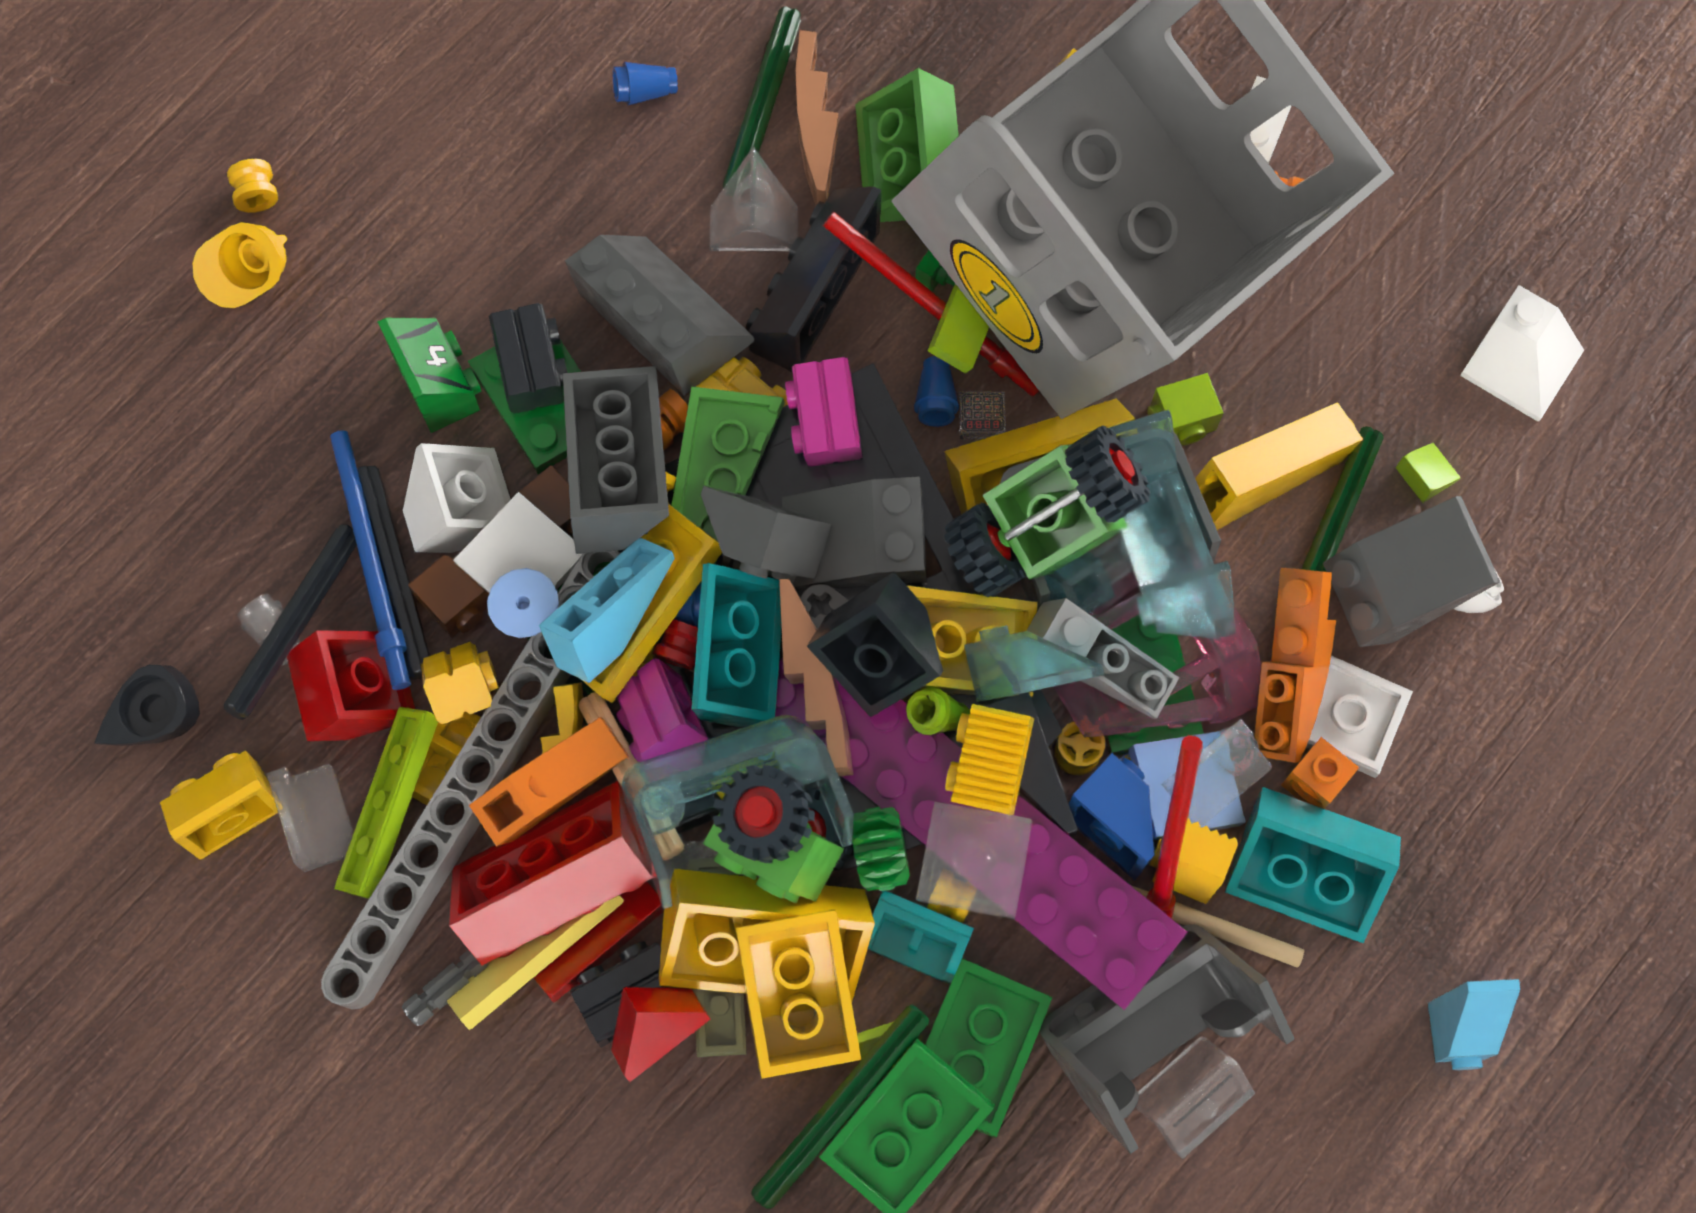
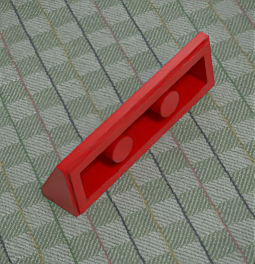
(602, 941)

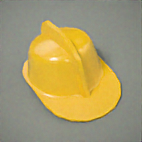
(239, 264)

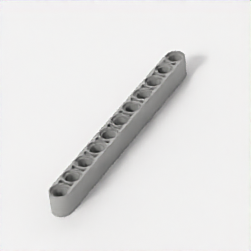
(454, 789)

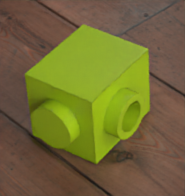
(1192, 407)

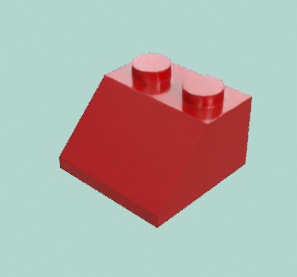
(343, 686)

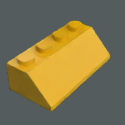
(981, 464)
(707, 907)

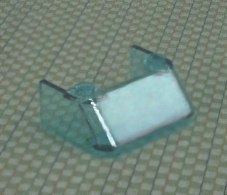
(1166, 547)
(662, 785)

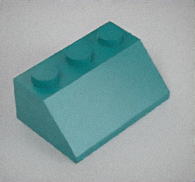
(737, 647)
(1314, 865)

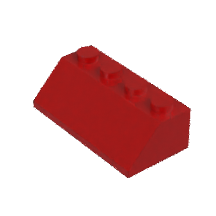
(547, 876)

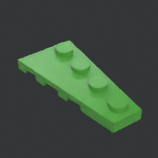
(721, 446)

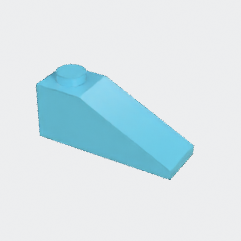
(605, 612)
(1472, 1021)

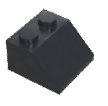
(879, 645)

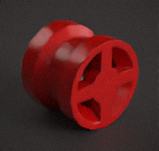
(678, 645)

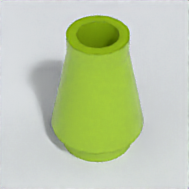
(934, 711)

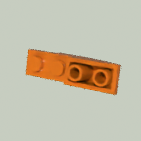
(1299, 665)

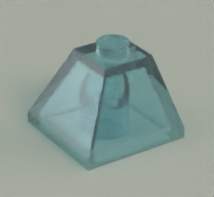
(1022, 663)

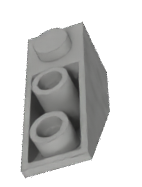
(1128, 671)

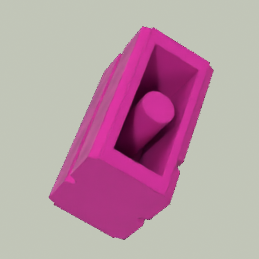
(825, 412)
(658, 712)

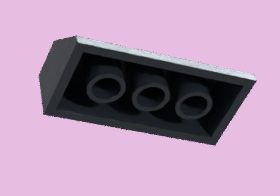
(813, 280)

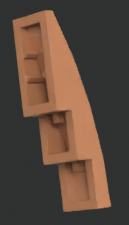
(815, 126)
(821, 689)

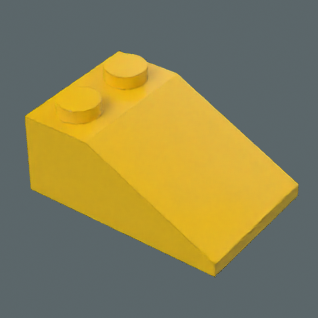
(957, 622)
(798, 993)

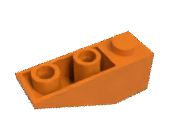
(548, 782)

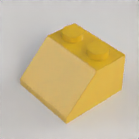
(219, 805)

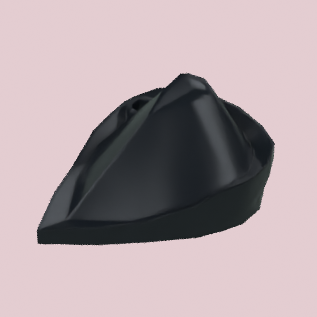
(150, 708)

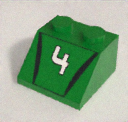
(431, 369)

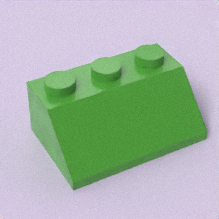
(903, 133)

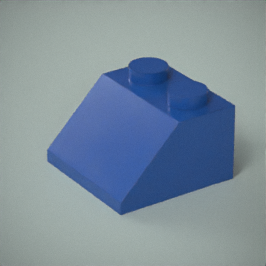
(1116, 814)

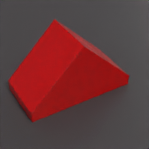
(653, 1024)

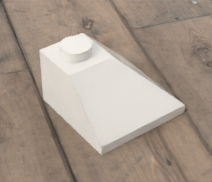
(1525, 354)
(452, 495)

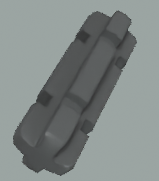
(441, 988)

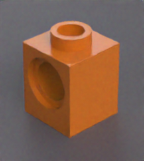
(1320, 775)

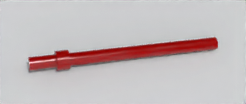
(999, 358)
(1175, 827)

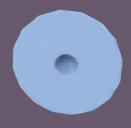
(522, 602)

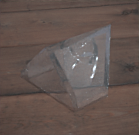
(753, 211)

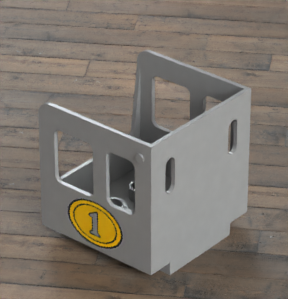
(1128, 202)

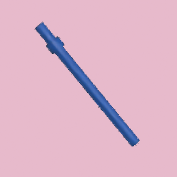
(389, 639)

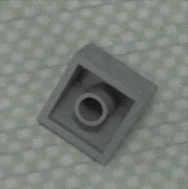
(765, 535)

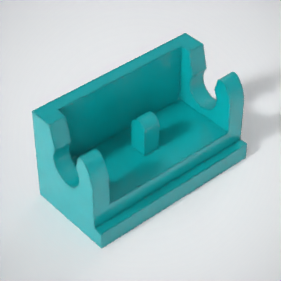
(918, 937)

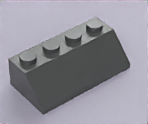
(657, 308)
(614, 457)

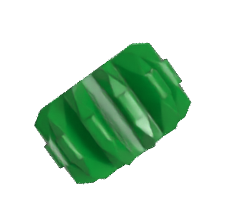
(880, 849)

